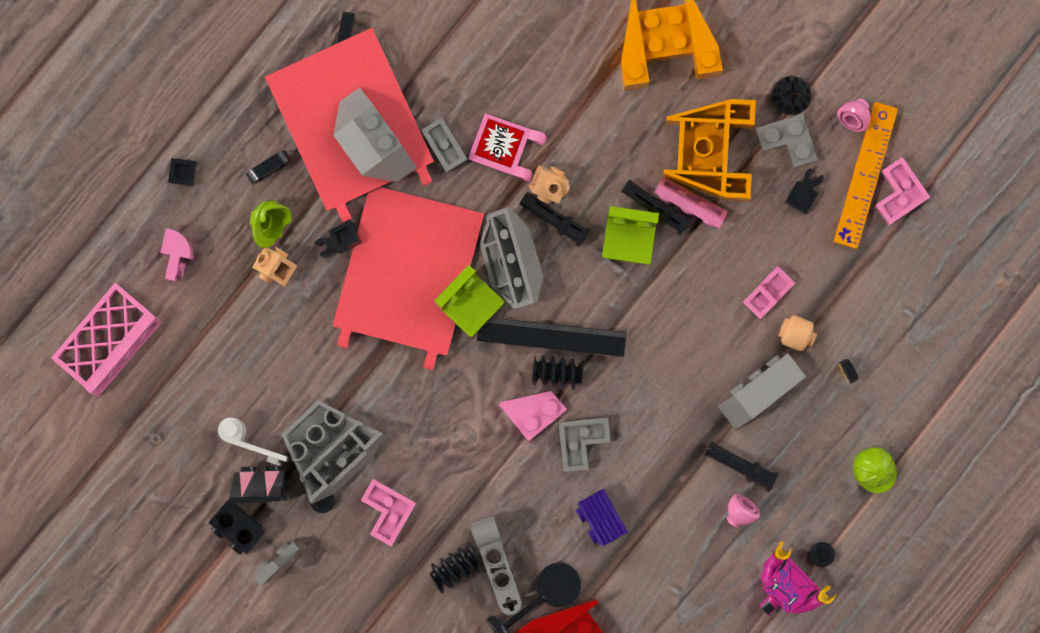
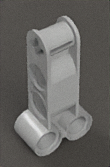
(488, 538)

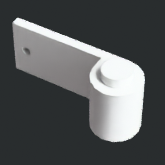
(234, 432)

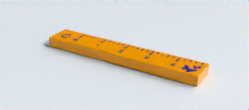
(865, 175)

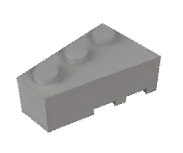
(761, 391)

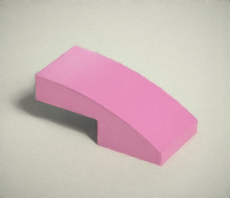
(769, 292)

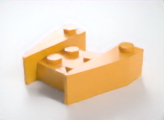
(664, 36)
(705, 148)

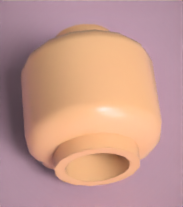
(797, 333)

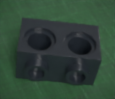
(241, 522)

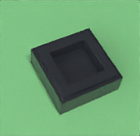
(182, 172)

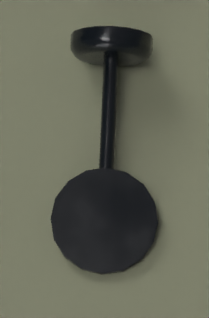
(556, 585)

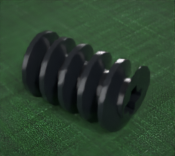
(557, 372)
(455, 567)

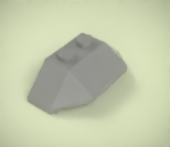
(370, 140)
(511, 258)

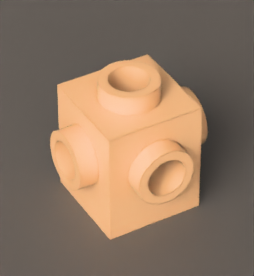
(549, 184)
(274, 266)

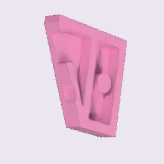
(533, 412)

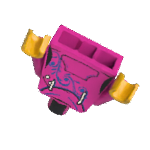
(789, 586)

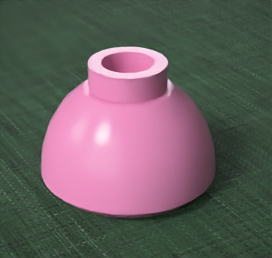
(855, 115)
(742, 511)

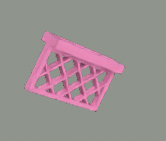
(122, 352)

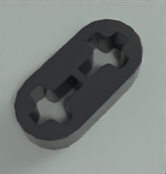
(346, 26)
(268, 167)

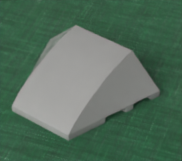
(329, 449)

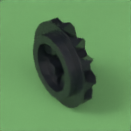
(783, 103)

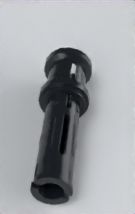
(667, 214)
(565, 225)
(752, 471)

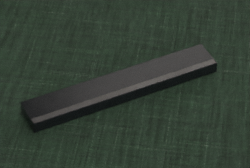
(553, 337)

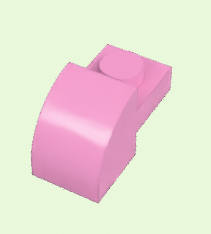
(177, 248)

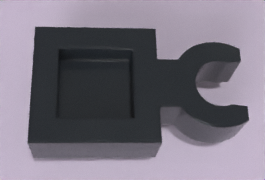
(803, 195)
(342, 239)

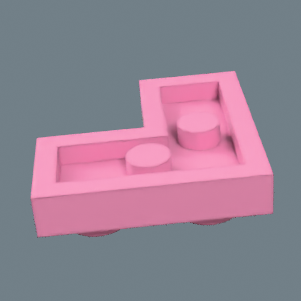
(907, 192)
(394, 510)

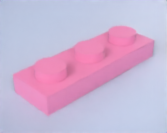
(691, 202)

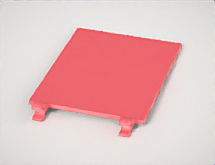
(309, 103)
(403, 264)

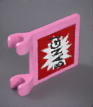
(501, 145)

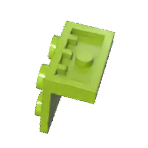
(629, 235)
(469, 301)

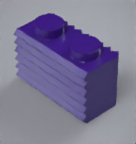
(601, 518)

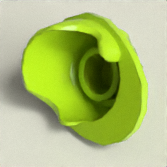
(268, 222)
(874, 469)

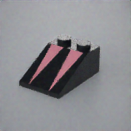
(259, 486)

